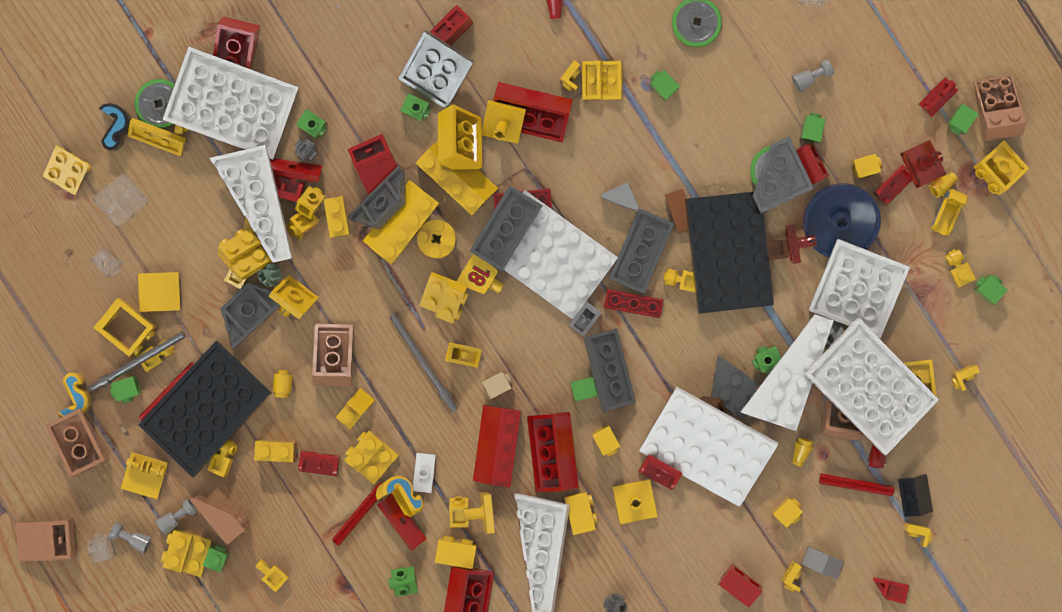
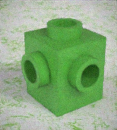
(763, 352)
(403, 581)

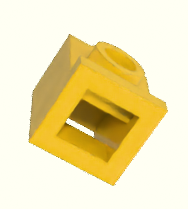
(310, 202)

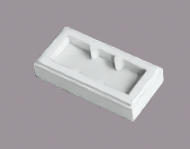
(424, 472)

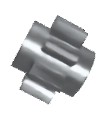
(305, 150)
(615, 603)

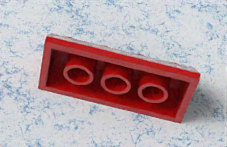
(544, 114)
(496, 446)
(552, 452)
(468, 590)

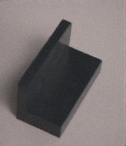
(915, 495)

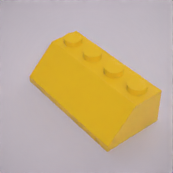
(465, 186)
(403, 225)

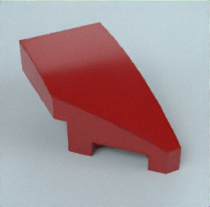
(892, 590)

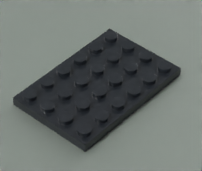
(728, 253)
(205, 409)

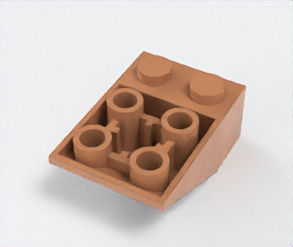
(999, 108)
(46, 540)

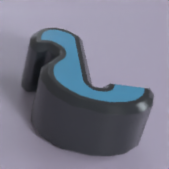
(118, 127)

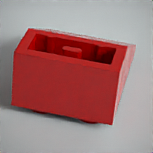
(372, 161)

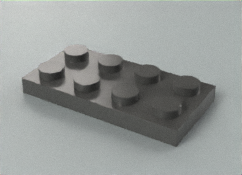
(506, 228)
(641, 251)
(609, 370)

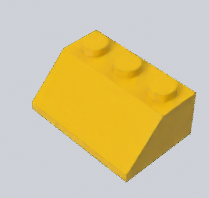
(459, 139)

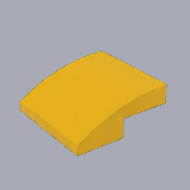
(602, 80)
(158, 291)

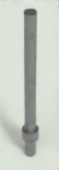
(107, 379)
(444, 394)

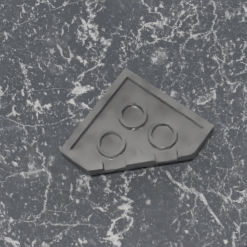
(781, 177)

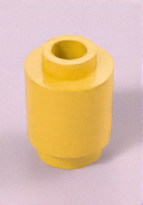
(282, 384)

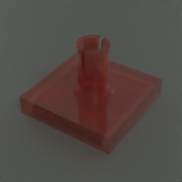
(923, 163)
(796, 243)

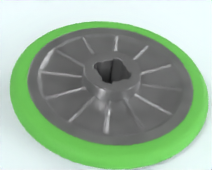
(693, 34)
(146, 101)

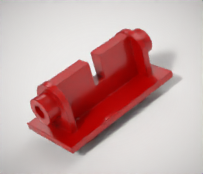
(938, 97)

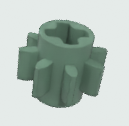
(270, 275)

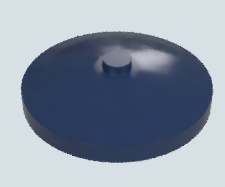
(843, 214)

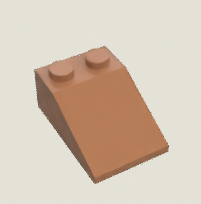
(332, 355)
(837, 424)
(77, 443)
(224, 520)

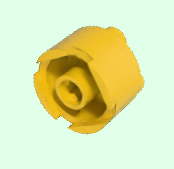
(438, 228)

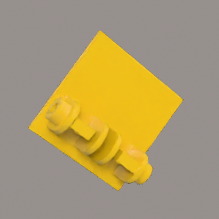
(66, 170)
(144, 475)

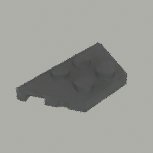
(382, 201)
(247, 311)
(732, 387)

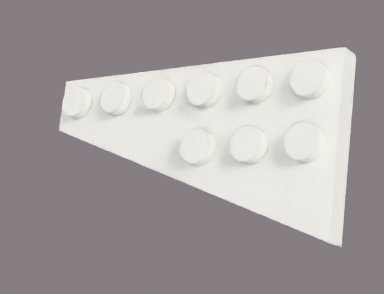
(254, 189)
(787, 387)
(542, 540)

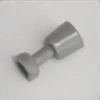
(806, 78)
(170, 521)
(137, 540)

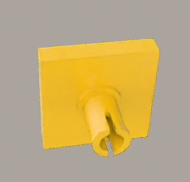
(503, 121)
(293, 297)
(634, 501)
(484, 513)

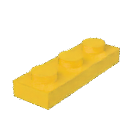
(156, 137)

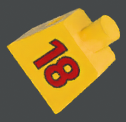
(480, 276)

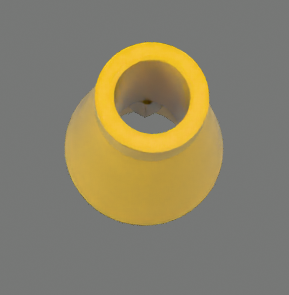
(941, 185)
(801, 451)

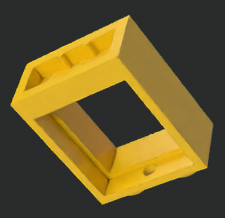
(110, 315)

